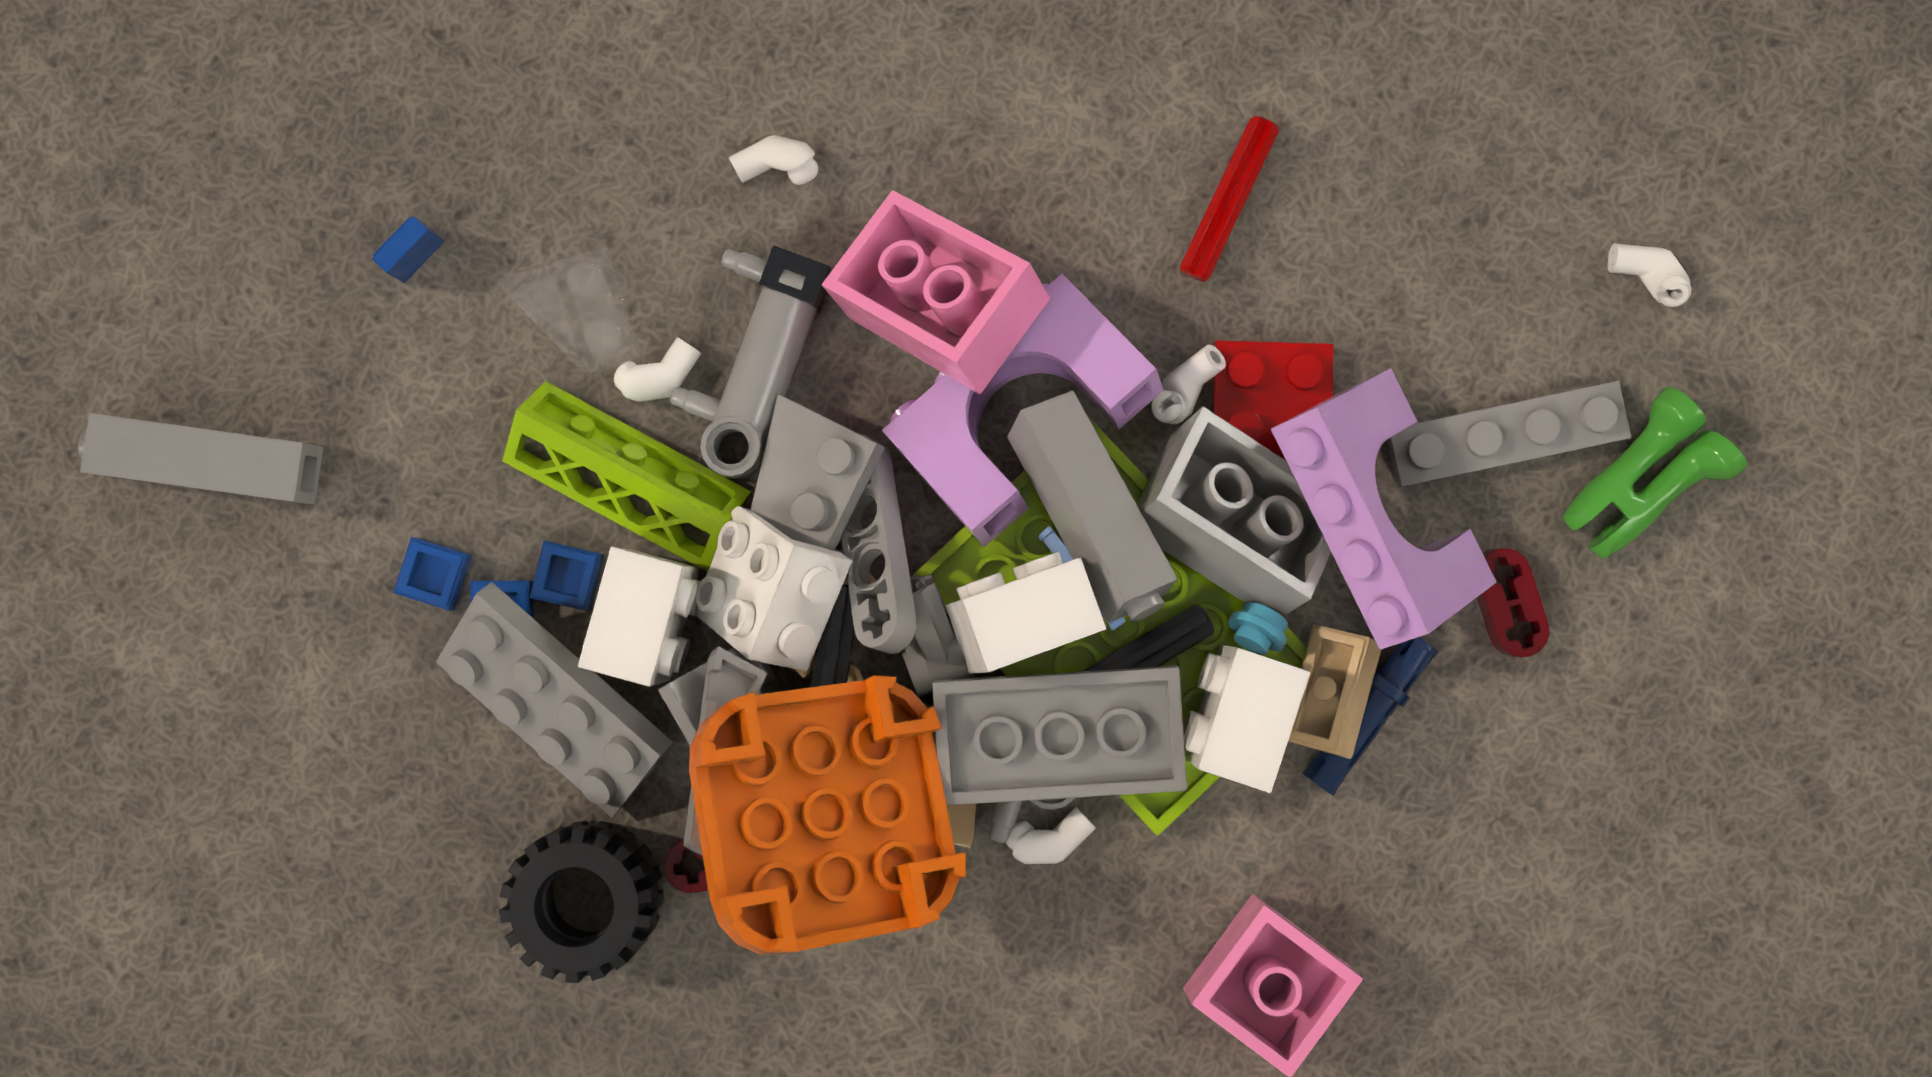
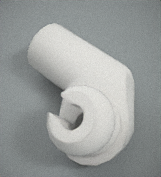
(1655, 268)

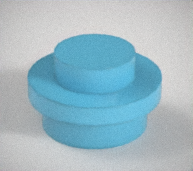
(1258, 628)

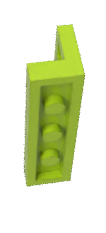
(626, 466)

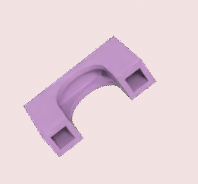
(942, 426)
(1333, 459)

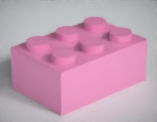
(937, 291)

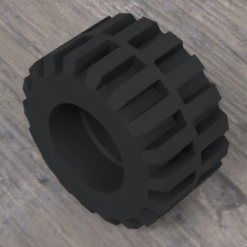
(540, 926)

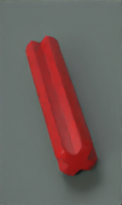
(1229, 198)

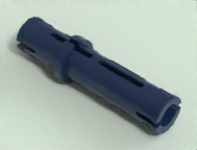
(1387, 692)

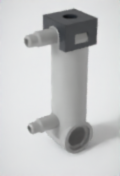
(766, 357)

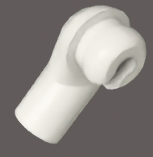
(776, 153)
(657, 380)
(1184, 385)
(1052, 845)

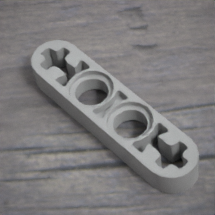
(894, 585)

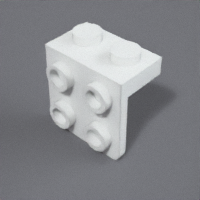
(769, 591)

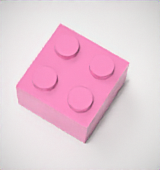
(1271, 985)

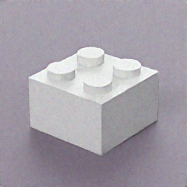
(1024, 617)
(640, 618)
(1243, 716)

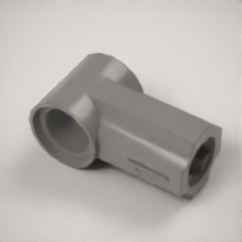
(934, 648)

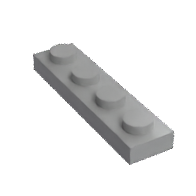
(1509, 434)

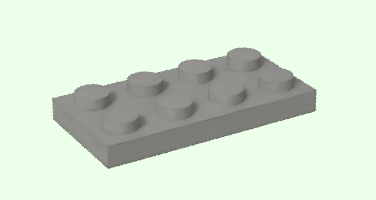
(552, 702)
(1060, 735)

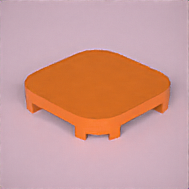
(823, 815)

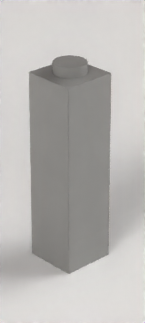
(200, 458)
(1092, 507)

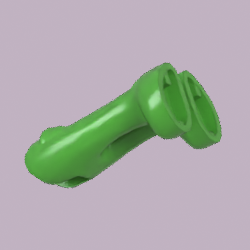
(1704, 456)

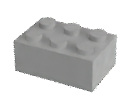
(1234, 514)

